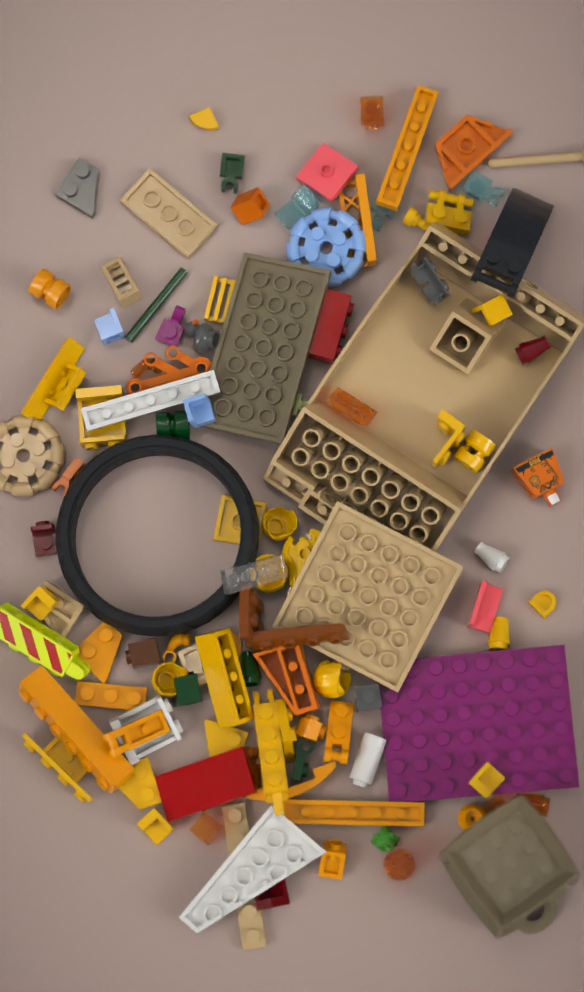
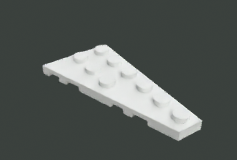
(261, 860)

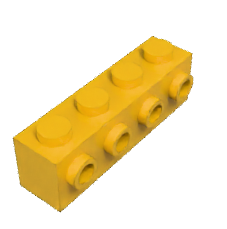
(224, 677)

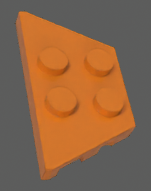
(467, 147)

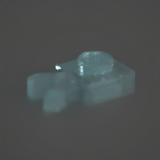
(480, 186)

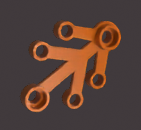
(172, 373)

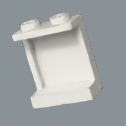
(141, 710)

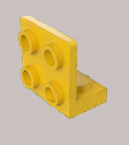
(448, 425)

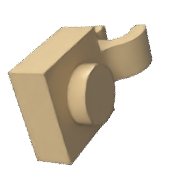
(191, 661)

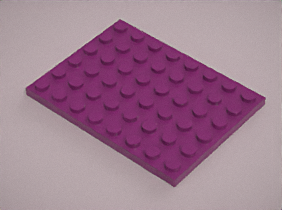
(480, 710)

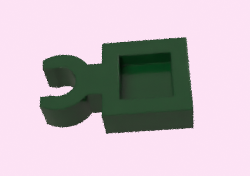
(231, 169)

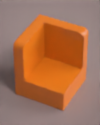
(250, 206)

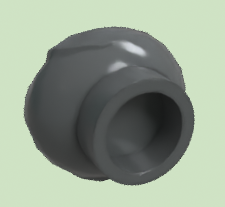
(204, 335)

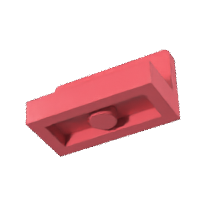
(485, 607)

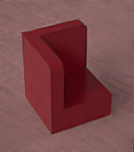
(273, 896)

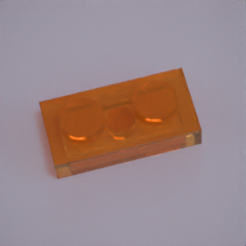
(346, 403)

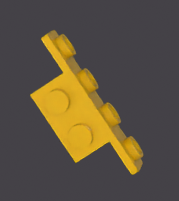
(58, 381)
(66, 764)

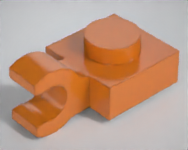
(69, 475)

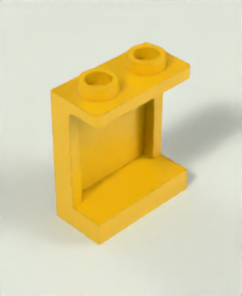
(106, 435)

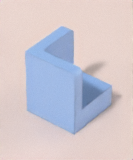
(109, 327)
(199, 410)

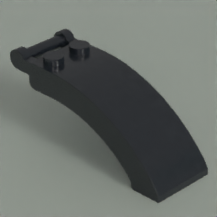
(513, 241)

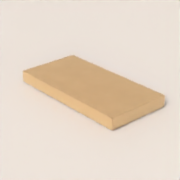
(168, 213)

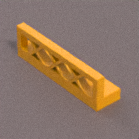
(364, 217)

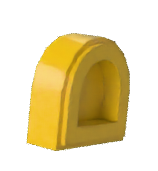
(543, 603)

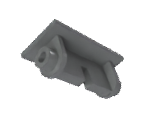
(427, 272)

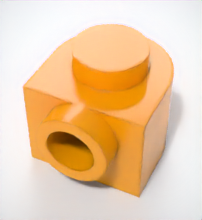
(310, 728)

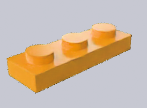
(109, 695)

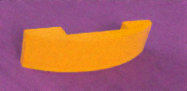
(320, 773)

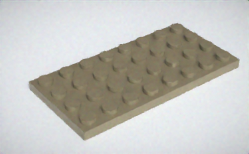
(265, 346)

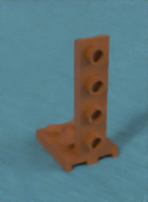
(258, 639)

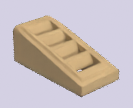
(128, 294)

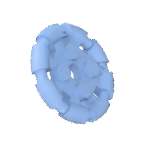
(326, 233)

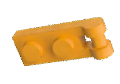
(338, 731)
(137, 732)

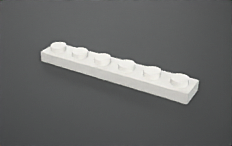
(149, 400)

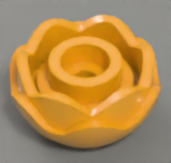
(467, 812)

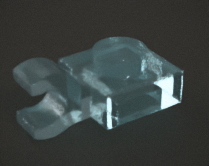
(381, 213)

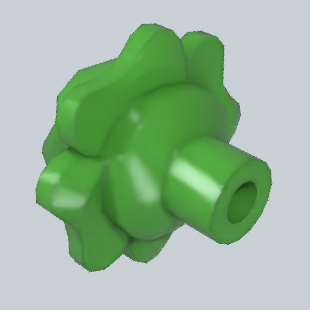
(385, 839)

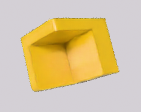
(494, 310)
(41, 602)
(486, 780)
(155, 826)

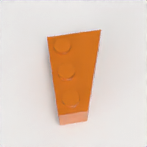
(291, 676)

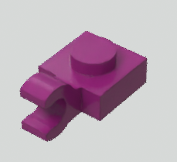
(171, 330)

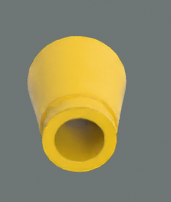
(499, 635)

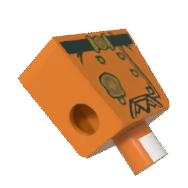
(540, 477)

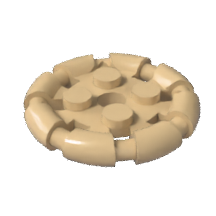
(38, 455)

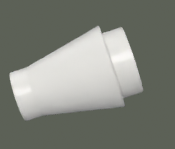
(493, 557)

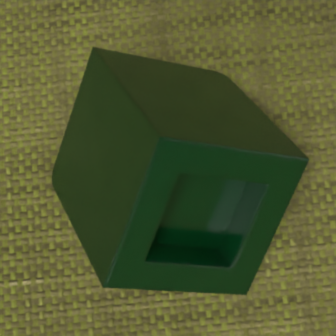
(186, 690)

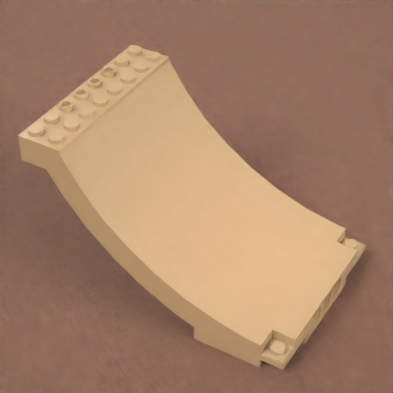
(408, 367)

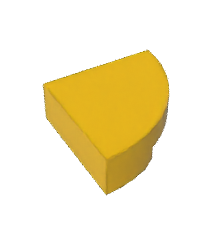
(204, 119)

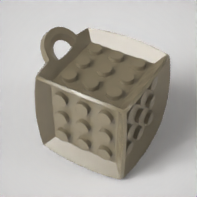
(510, 868)

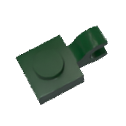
(300, 768)

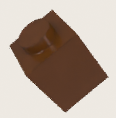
(143, 653)

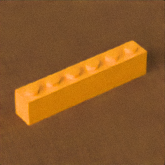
(75, 729)

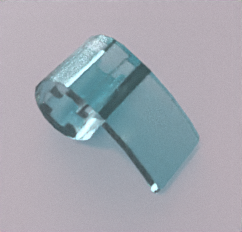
(301, 204)

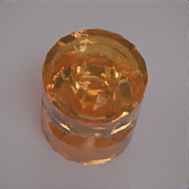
(399, 864)

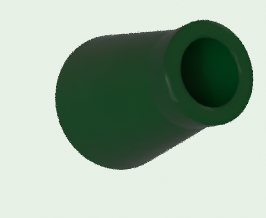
(250, 669)

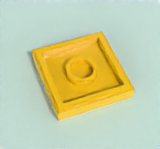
(228, 520)

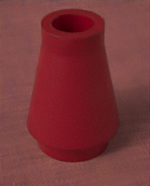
(532, 349)

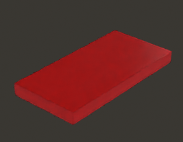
(205, 784)

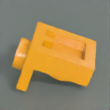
(333, 860)

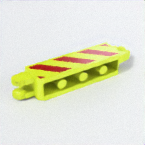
(41, 643)

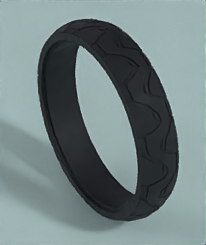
(94, 472)

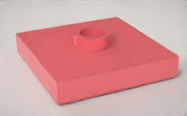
(327, 172)

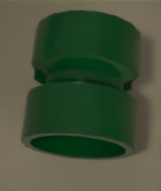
(173, 425)

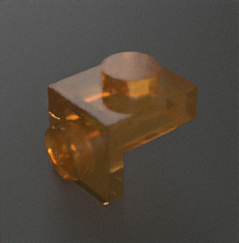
(371, 111)

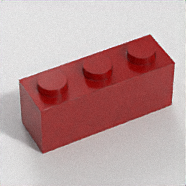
(331, 327)

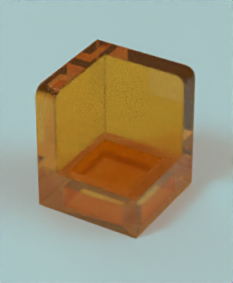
(206, 828)

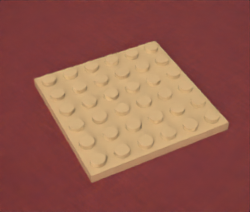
(376, 586)

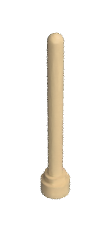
(537, 159)

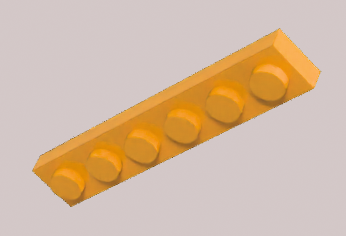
(407, 148)
(355, 812)

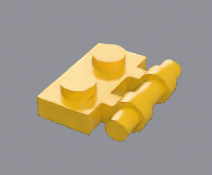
(452, 218)

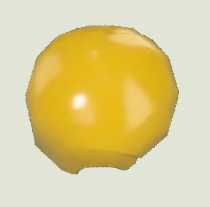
(279, 523)
(164, 676)

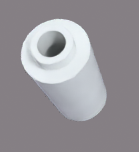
(367, 760)

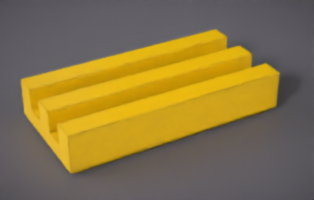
(223, 281)

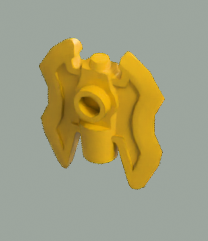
(296, 555)

